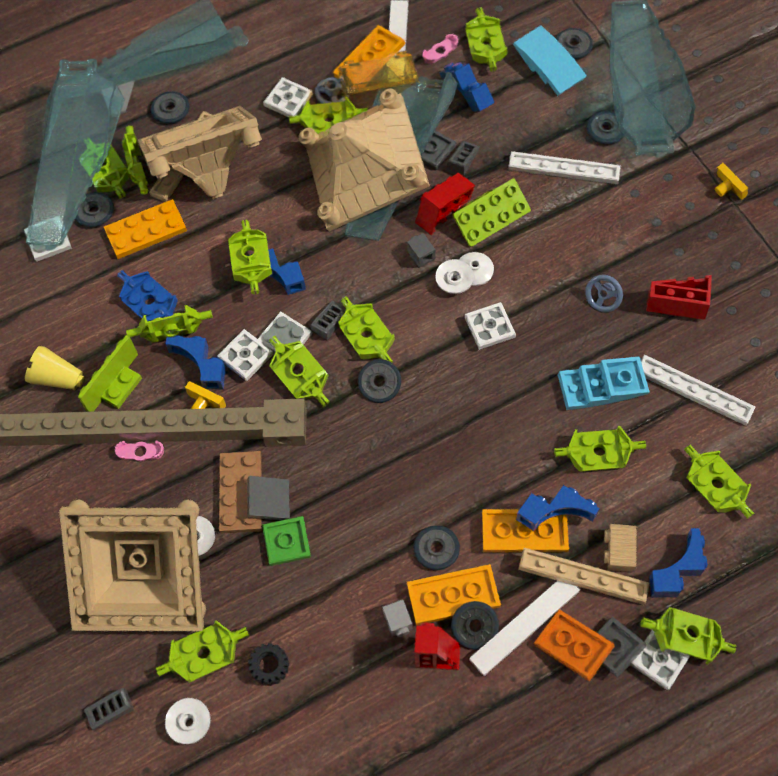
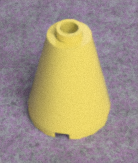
(52, 370)

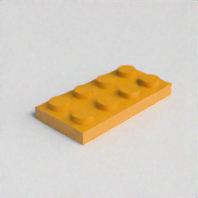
(376, 45)
(145, 229)
(507, 534)
(443, 594)

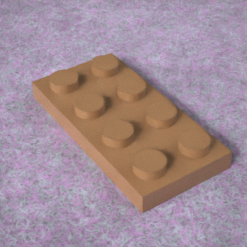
(234, 472)

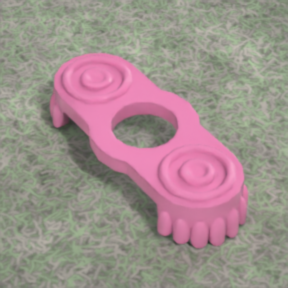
(448, 44)
(127, 451)

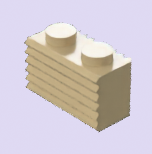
(621, 548)

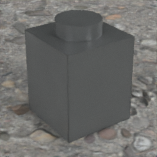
(421, 250)

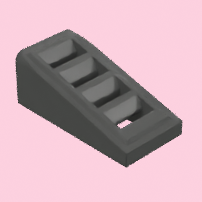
(461, 159)
(327, 332)
(112, 698)

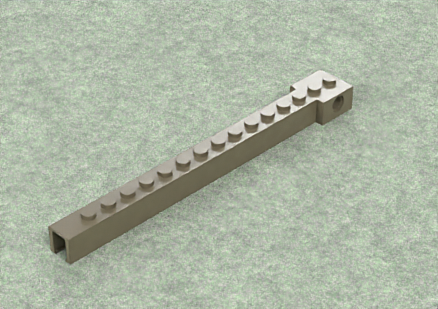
(277, 423)

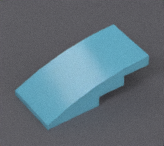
(549, 60)
(603, 383)

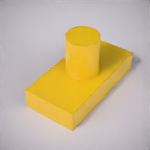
(730, 182)
(204, 397)

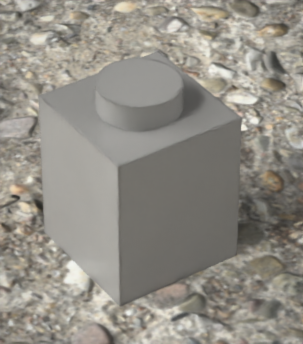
(397, 618)

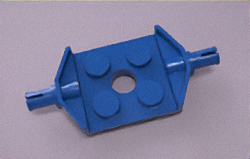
(143, 287)

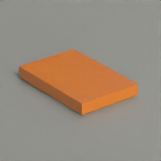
(574, 645)

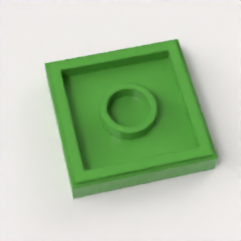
(286, 541)

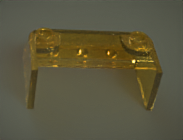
(377, 74)

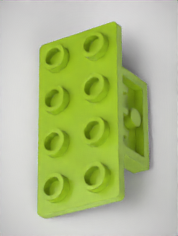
(491, 212)
(114, 378)

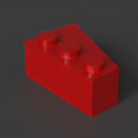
(442, 201)
(680, 298)
(435, 648)

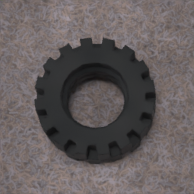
(259, 654)

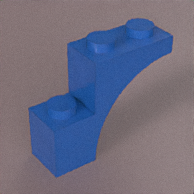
(475, 93)
(287, 275)
(196, 349)
(566, 502)
(693, 563)

